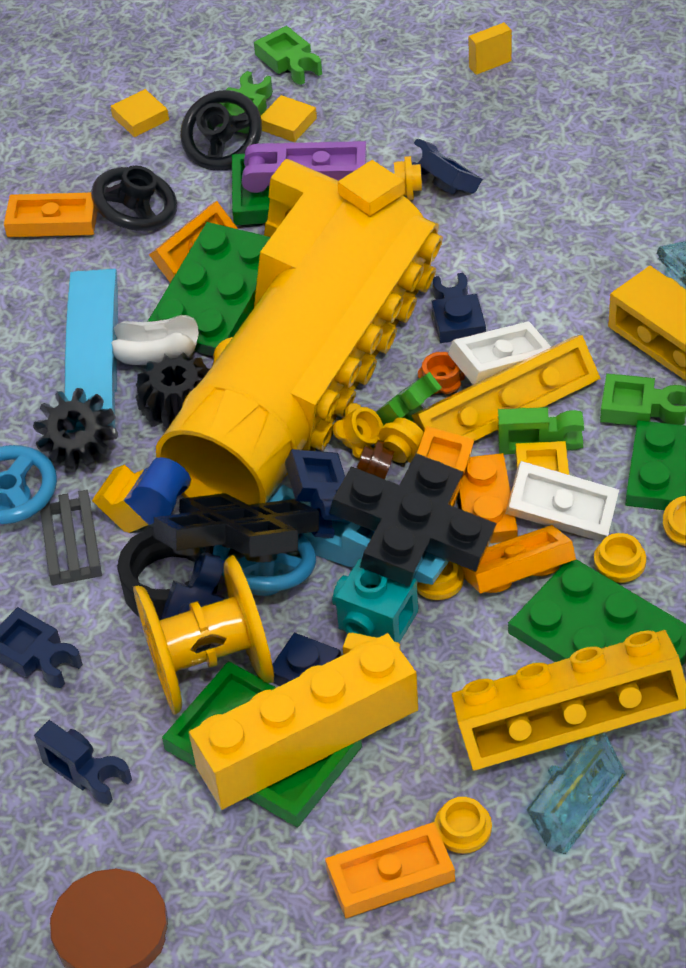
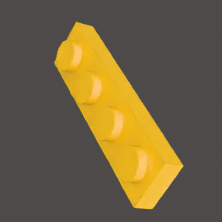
(524, 385)

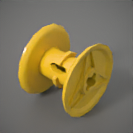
(227, 623)

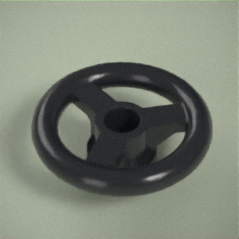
(209, 113)
(135, 193)

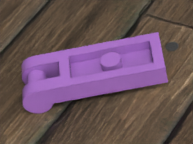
(328, 158)

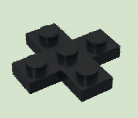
(412, 519)
(253, 529)

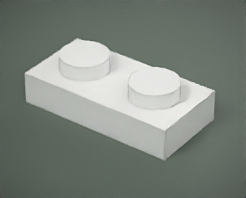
(496, 350)
(562, 501)

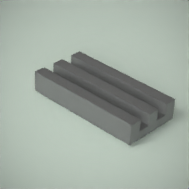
(64, 508)

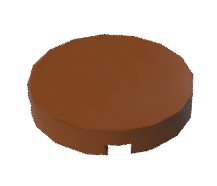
(109, 921)

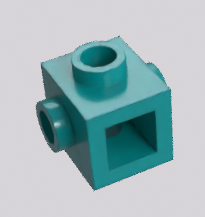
(374, 604)

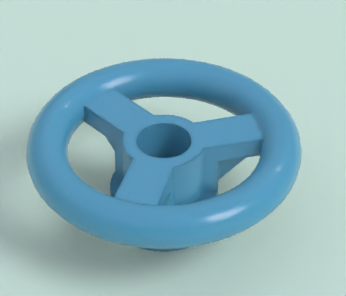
(15, 495)
(277, 575)

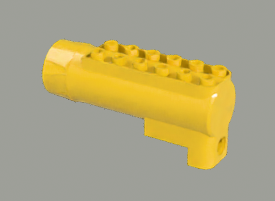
(321, 314)

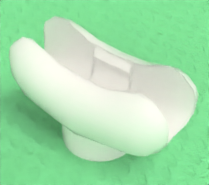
(149, 341)

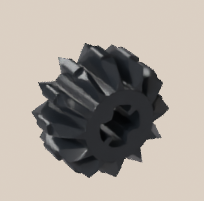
(165, 387)
(65, 418)

